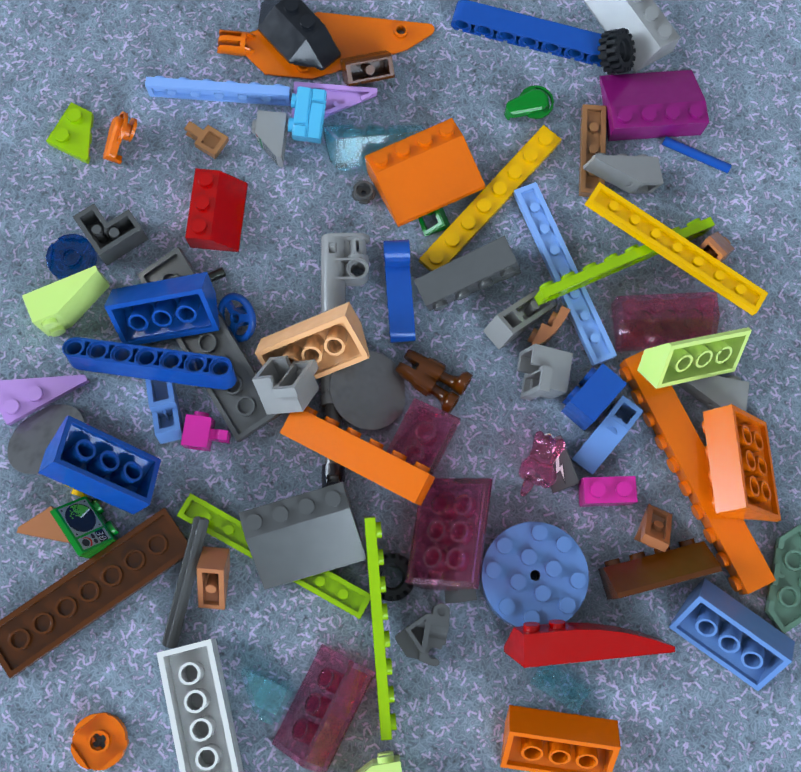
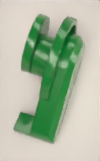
(531, 103)

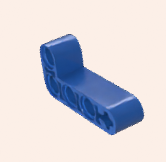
(399, 291)

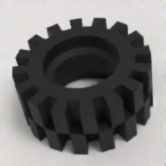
(616, 51)
(403, 589)

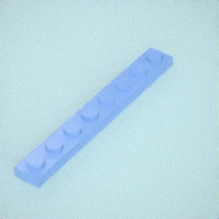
(559, 262)

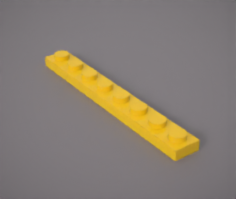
(490, 199)
(676, 249)

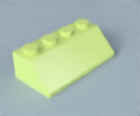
(693, 358)

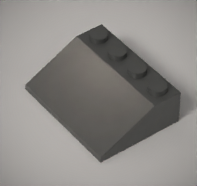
(303, 535)

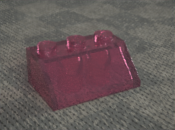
(424, 434)

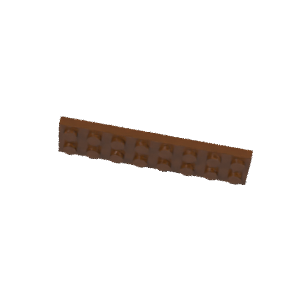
(90, 591)

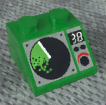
(85, 526)

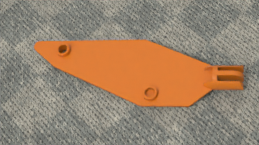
(350, 33)

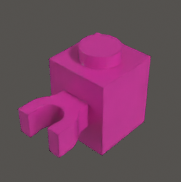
(200, 432)

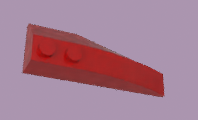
(577, 642)

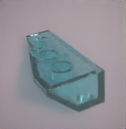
(350, 145)

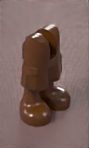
(426, 376)

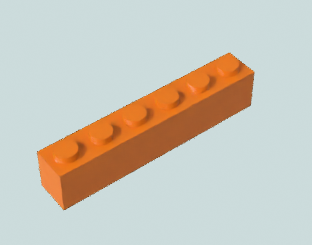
(358, 455)

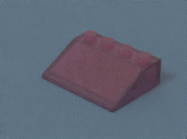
(450, 535)

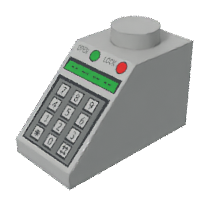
(271, 134)

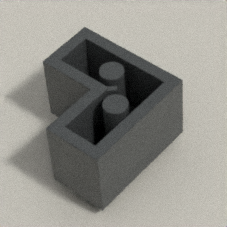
(110, 238)

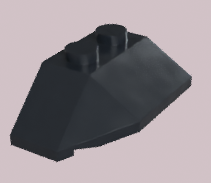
(297, 33)

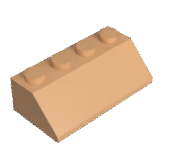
(330, 338)

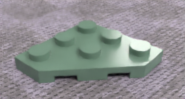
(784, 594)

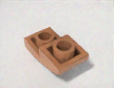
(546, 332)

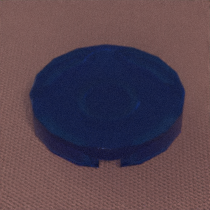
(78, 258)

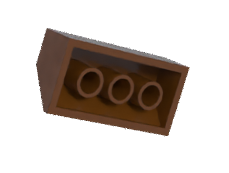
(657, 570)

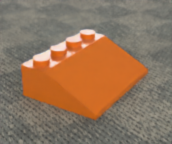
(424, 172)
(740, 465)

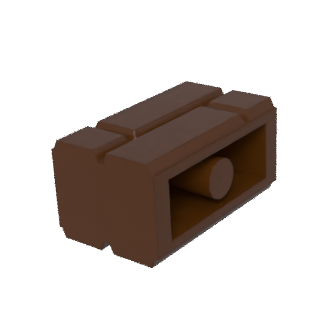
(367, 68)

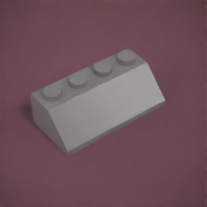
(649, 27)

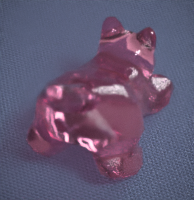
(538, 466)

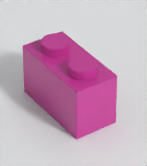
(607, 491)

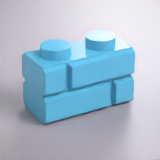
(308, 114)

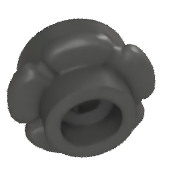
(363, 186)

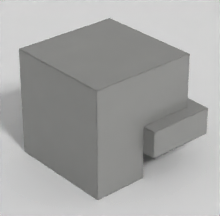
(545, 371)
(285, 385)

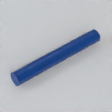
(696, 154)

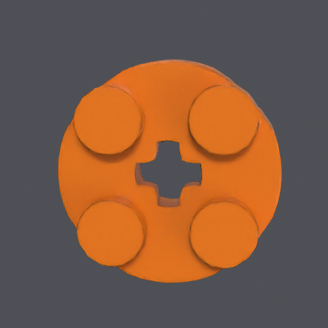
(97, 757)

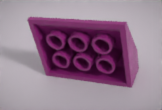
(653, 105)

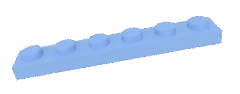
(218, 91)

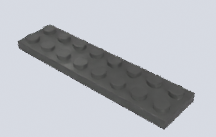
(241, 403)

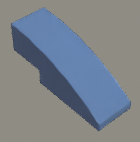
(165, 410)

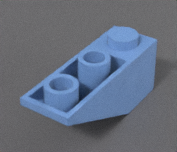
(607, 434)

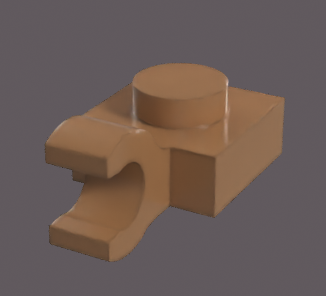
(207, 140)

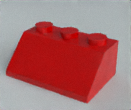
(216, 211)

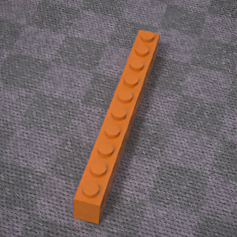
(689, 461)

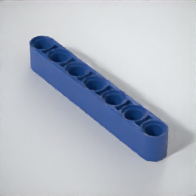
(527, 31)
(150, 363)

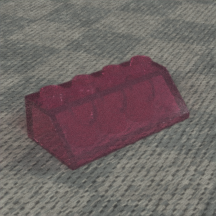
(662, 319)
(323, 709)

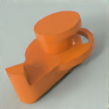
(119, 130)

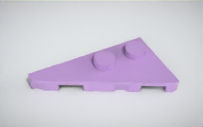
(339, 96)
(25, 396)

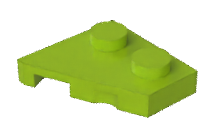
(73, 133)

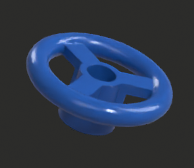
(239, 316)

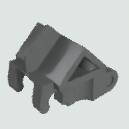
(425, 633)

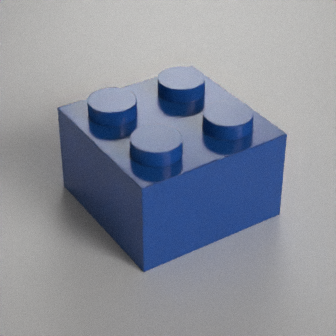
(597, 392)

